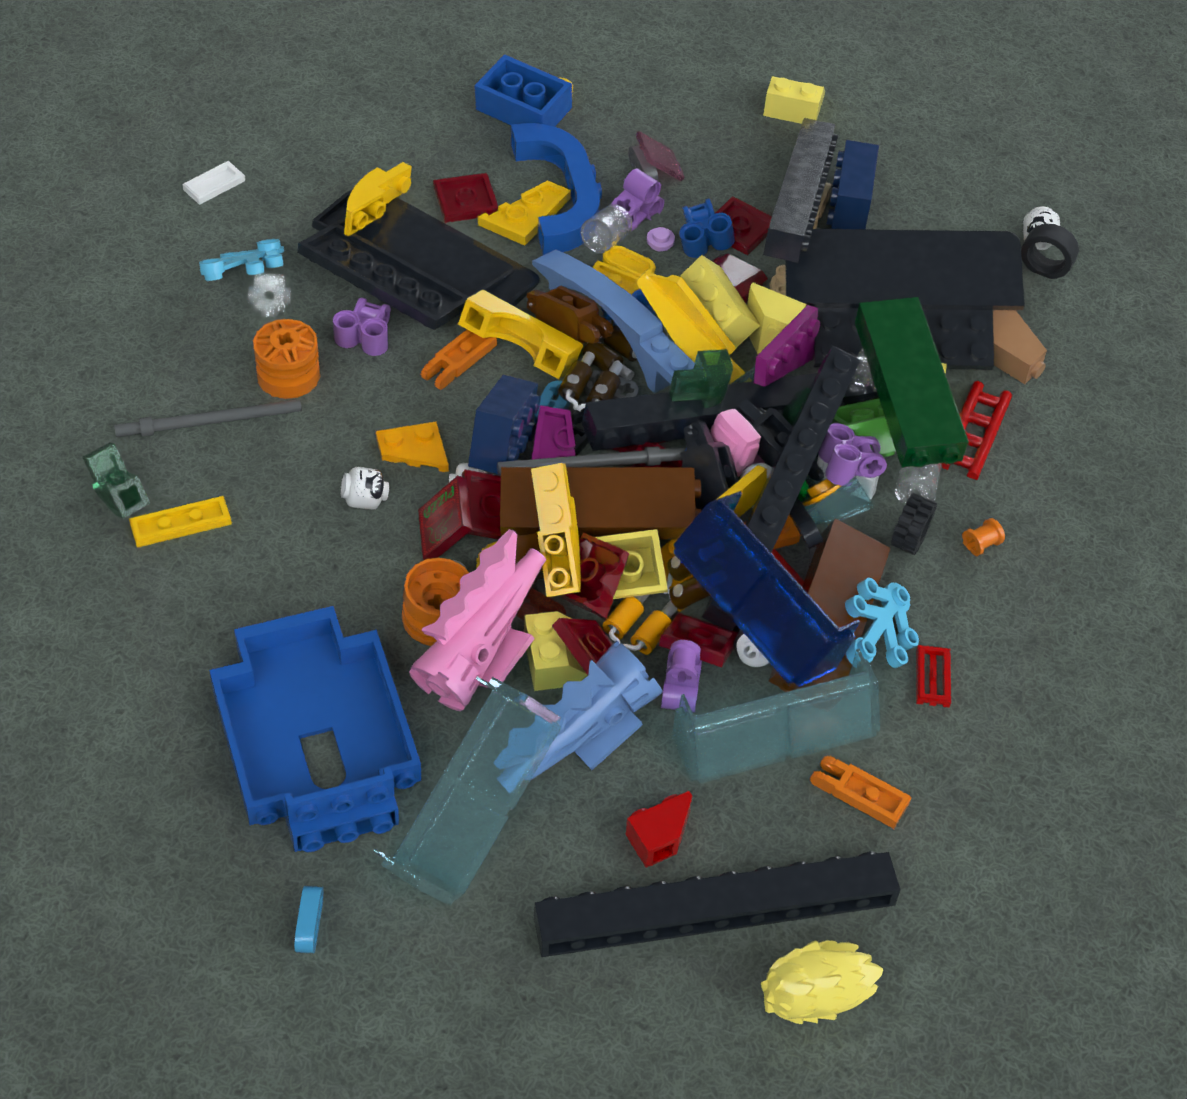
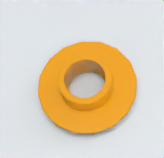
(820, 491)

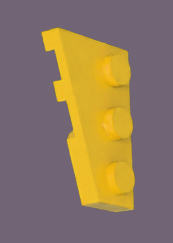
(520, 219)

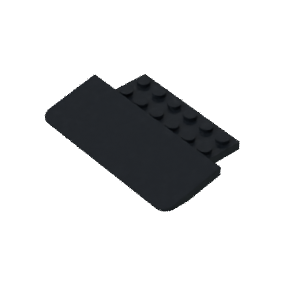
(414, 262)
(951, 272)

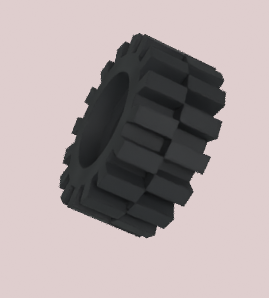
(913, 523)

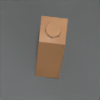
(1016, 347)

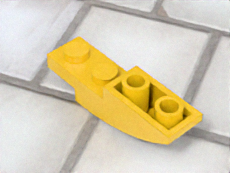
(372, 193)
(558, 530)

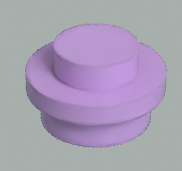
(660, 239)

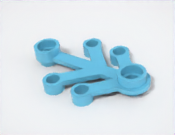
(267, 250)
(895, 603)

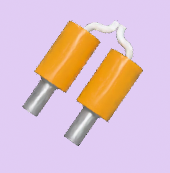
(648, 634)

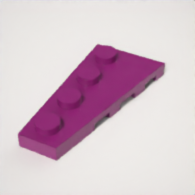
(789, 348)
(553, 434)

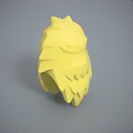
(819, 981)

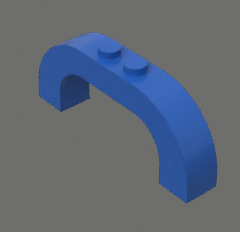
(559, 147)

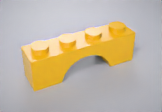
(495, 318)

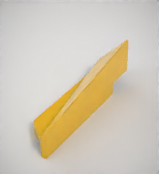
(685, 317)

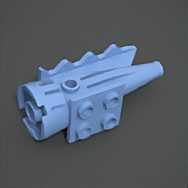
(600, 708)

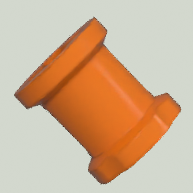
(983, 536)

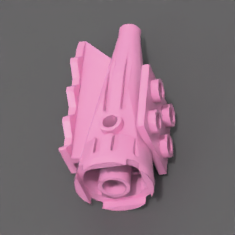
(476, 626)

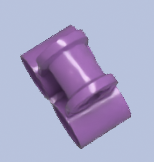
(640, 197)
(364, 326)
(850, 454)
(682, 674)

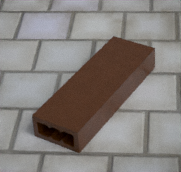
(608, 500)
(833, 578)

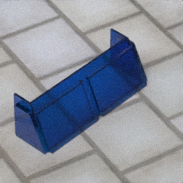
(761, 594)

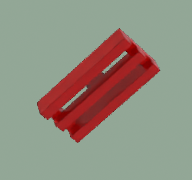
(932, 698)

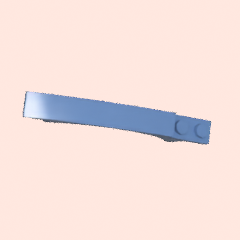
(642, 329)

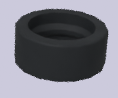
(1056, 236)

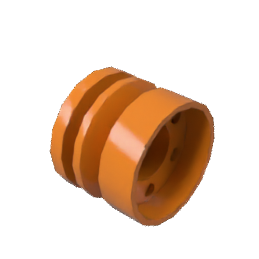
(286, 358)
(425, 590)

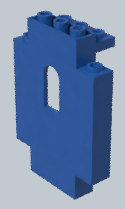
(304, 682)

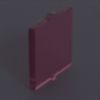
(659, 156)

